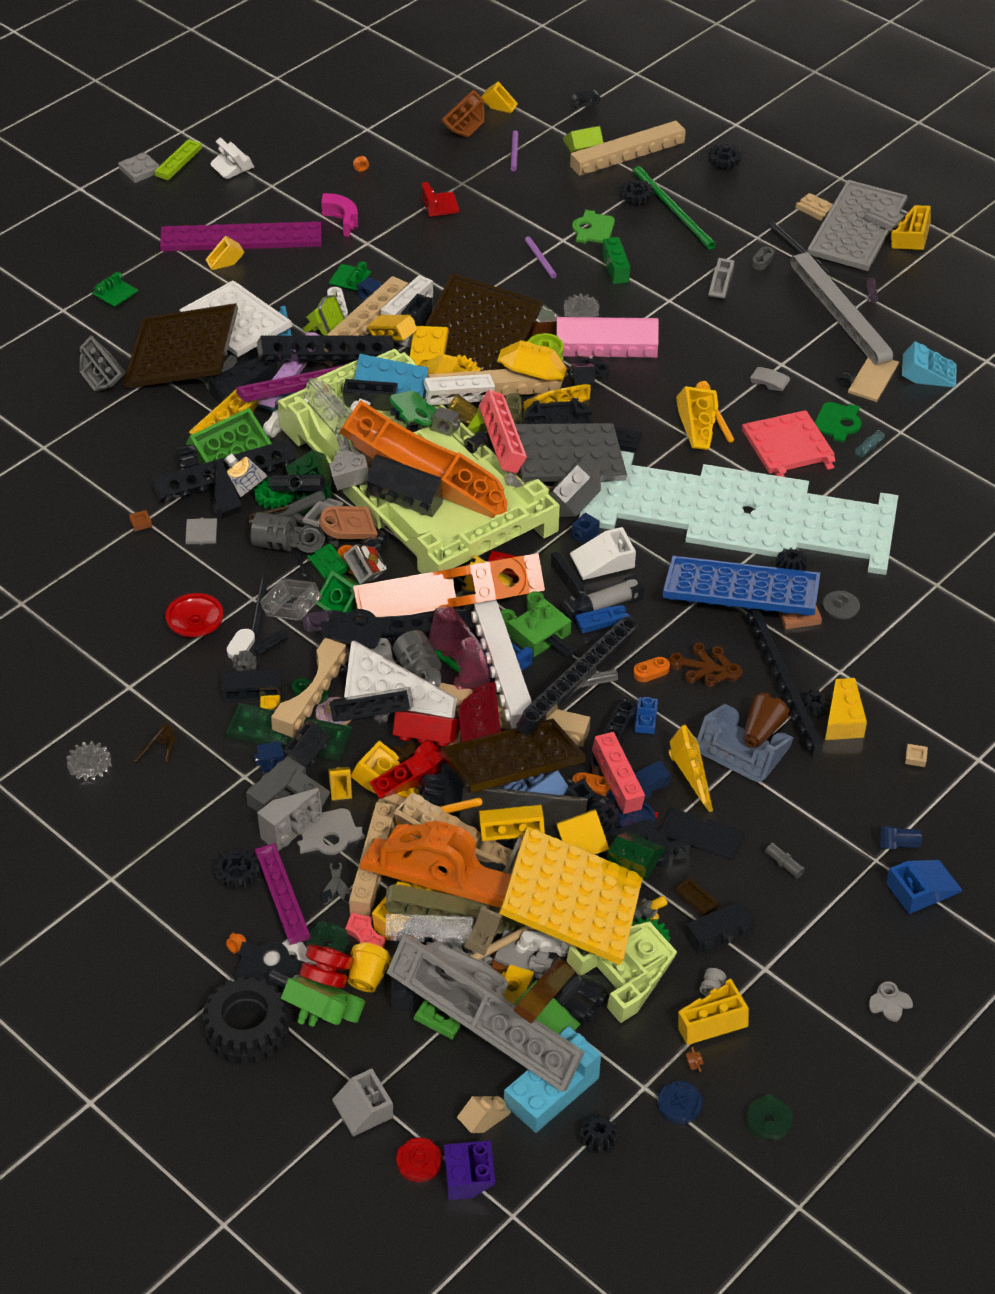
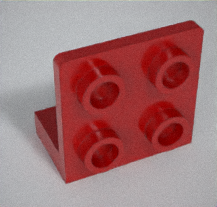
(438, 203)

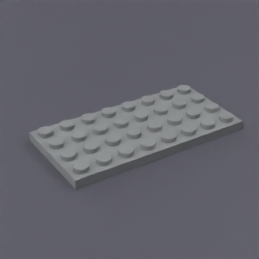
(846, 234)

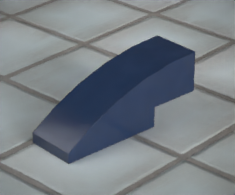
(650, 779)

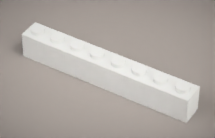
(502, 659)

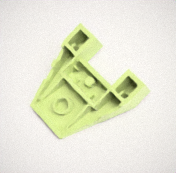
(643, 965)

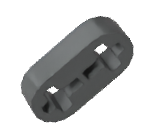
(763, 258)

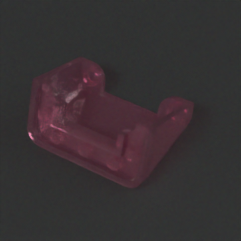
(455, 639)

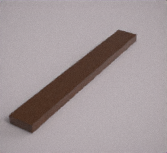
(544, 990)

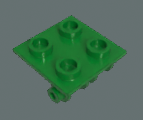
(350, 276)
(114, 290)

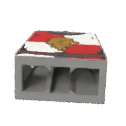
(365, 563)

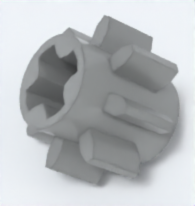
(540, 963)

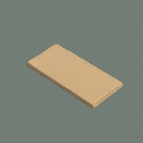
(872, 379)

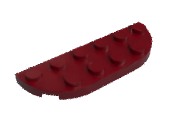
(479, 713)

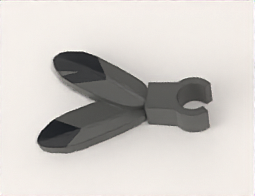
(334, 885)

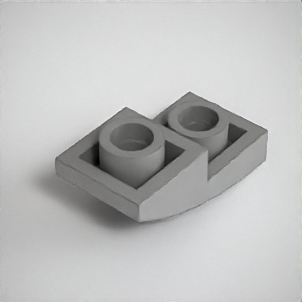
(773, 379)

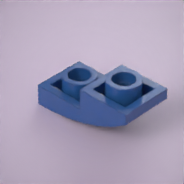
(646, 715)

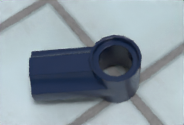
(895, 837)

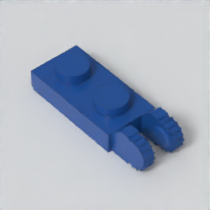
(600, 618)

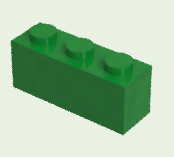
(616, 260)

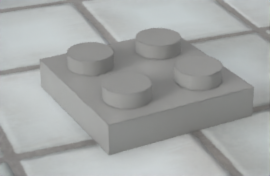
(138, 167)

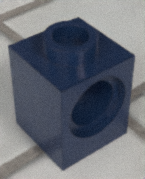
(368, 287)
(585, 528)
(268, 755)

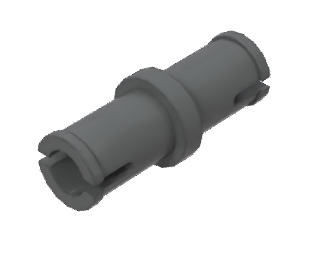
(784, 860)

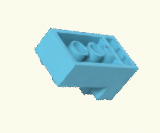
(539, 1101)

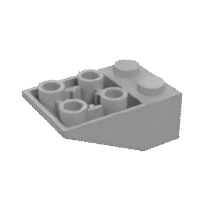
(286, 817)

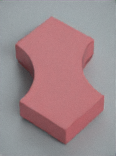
(361, 929)

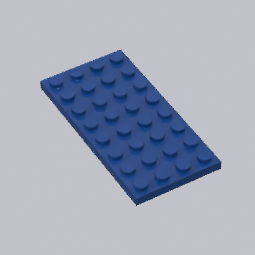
(742, 585)

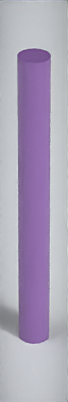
(514, 150)
(540, 257)

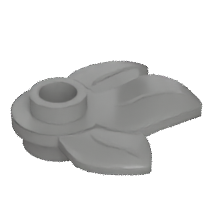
(891, 1003)

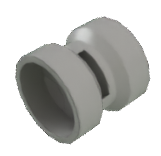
(713, 979)

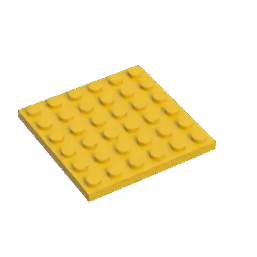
(572, 895)

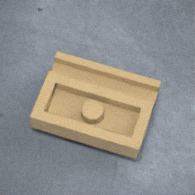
(814, 206)

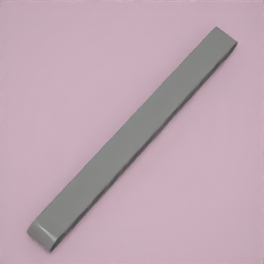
(841, 309)

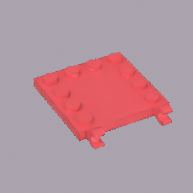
(788, 442)

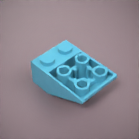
(928, 367)

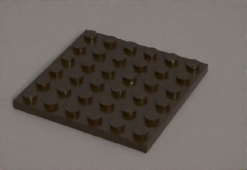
(482, 319)
(181, 346)

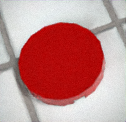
(419, 1160)

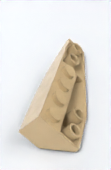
(417, 811)

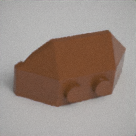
(466, 115)

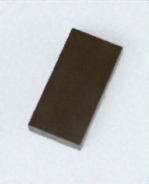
(696, 897)

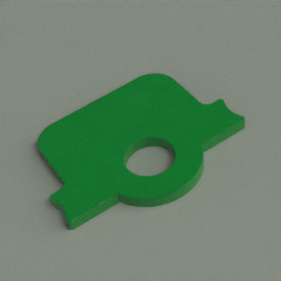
(408, 403)
(830, 417)

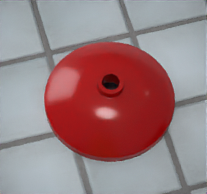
(194, 615)

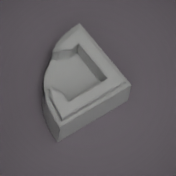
(512, 480)

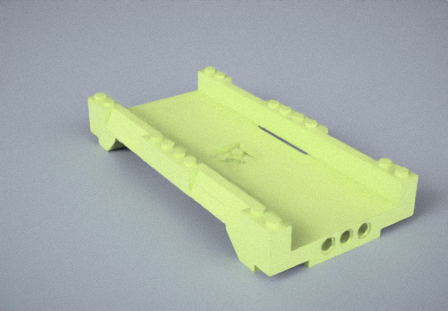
(453, 531)

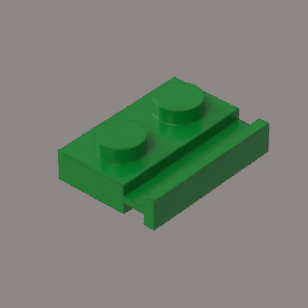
(326, 560)

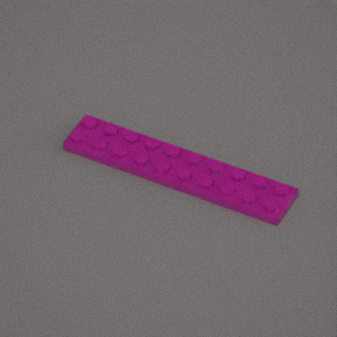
(247, 235)

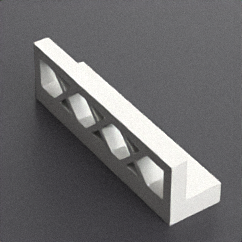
(401, 300)
(457, 385)

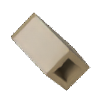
(483, 1113)

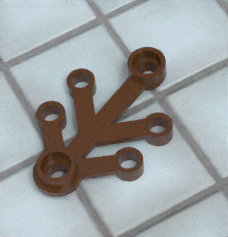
(726, 671)

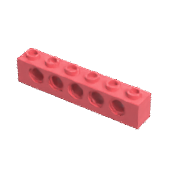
(502, 431)

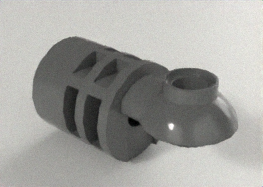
(282, 533)
(418, 656)

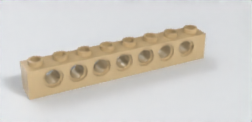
(368, 311)

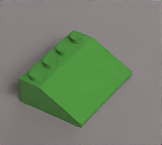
(231, 435)

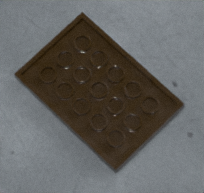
(512, 756)

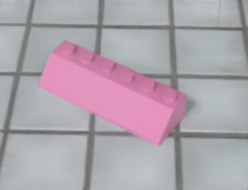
(608, 336)

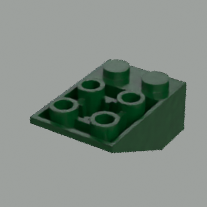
(311, 464)

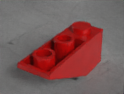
(402, 777)

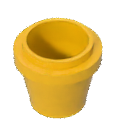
(368, 966)

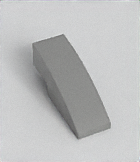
(721, 278)
(314, 514)

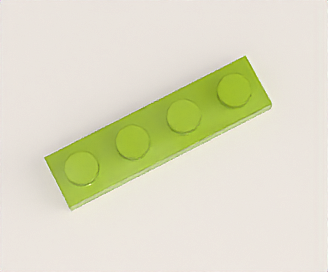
(178, 159)

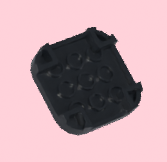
(558, 413)

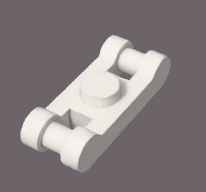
(541, 942)

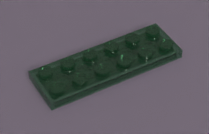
(255, 726)

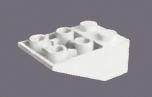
(604, 554)

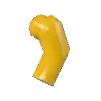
(657, 904)

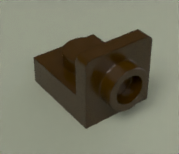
(405, 752)

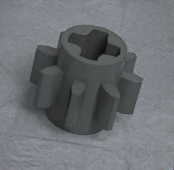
(244, 661)

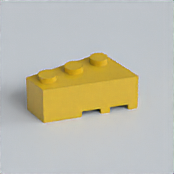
(846, 712)
(714, 1015)

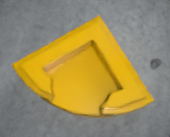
(270, 702)

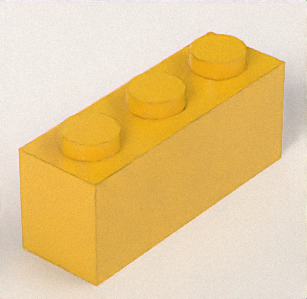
(396, 325)
(510, 822)

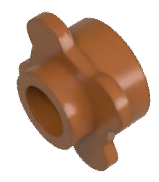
(694, 1059)

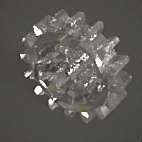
(581, 306)
(90, 760)

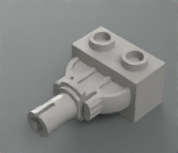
(349, 467)

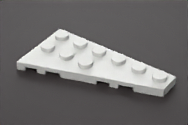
(374, 673)

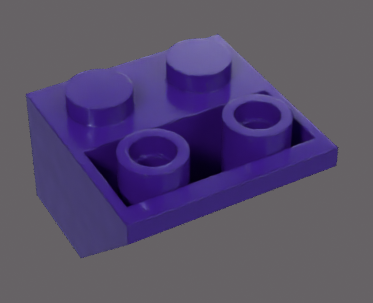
(468, 1169)

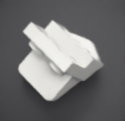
(230, 160)

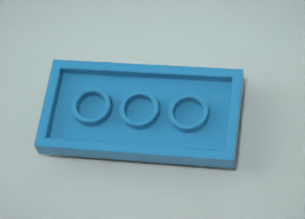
(408, 376)

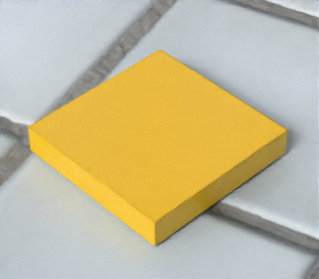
(584, 832)

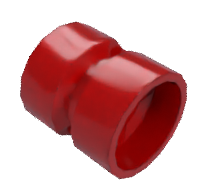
(432, 754)

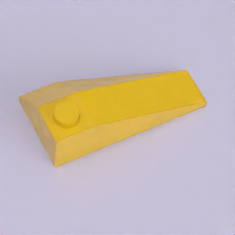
(687, 755)

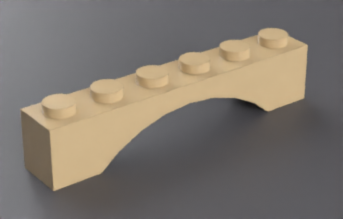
(292, 713)

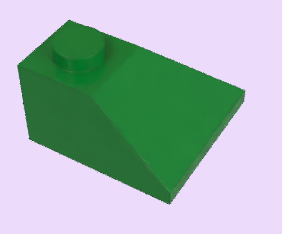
(338, 593)

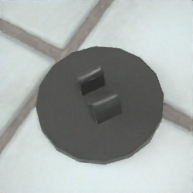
(841, 605)

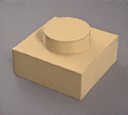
(916, 755)

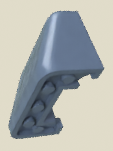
(724, 743)

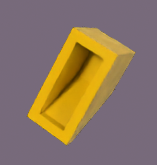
(499, 99)
(225, 254)
(340, 783)

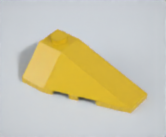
(561, 395)
(230, 406)
(697, 413)
(375, 763)

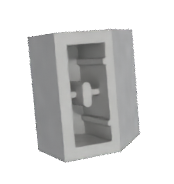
(363, 1103)

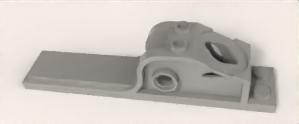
(479, 1004)

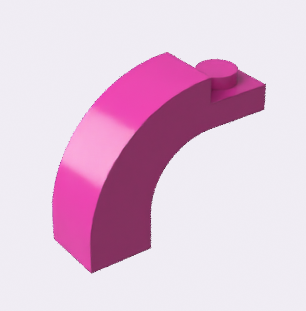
(342, 208)

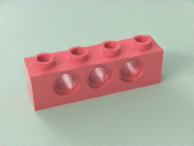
(618, 773)

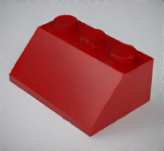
(426, 727)

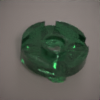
(329, 931)
(767, 1129)

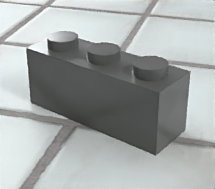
(273, 784)

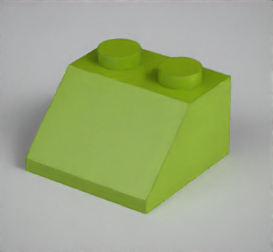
(583, 139)

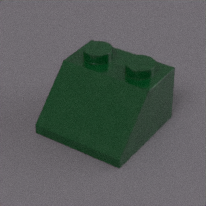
(635, 853)

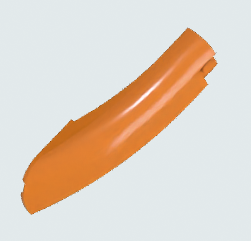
(461, 478)

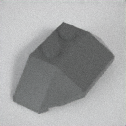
(98, 365)
(577, 487)

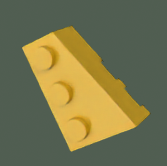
(913, 230)

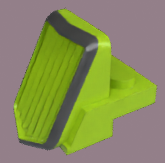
(325, 316)

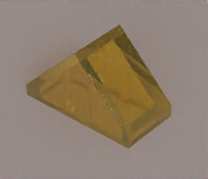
(464, 408)

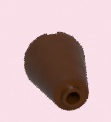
(764, 719)

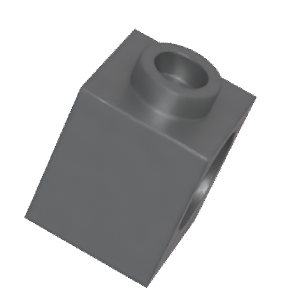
(445, 421)

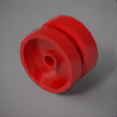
(326, 965)

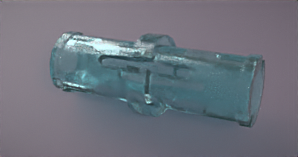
(869, 443)

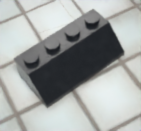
(405, 486)

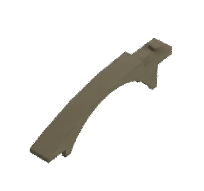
(489, 919)

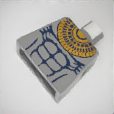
(243, 474)

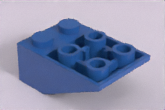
(921, 884)

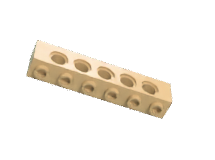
(367, 882)

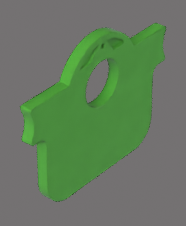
(600, 227)

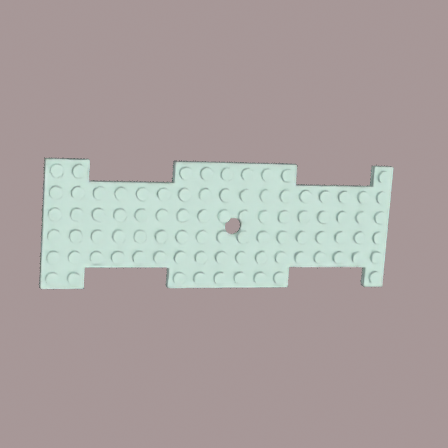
(715, 514)

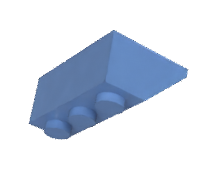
(544, 783)

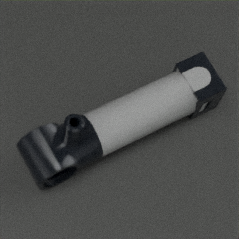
(630, 590)

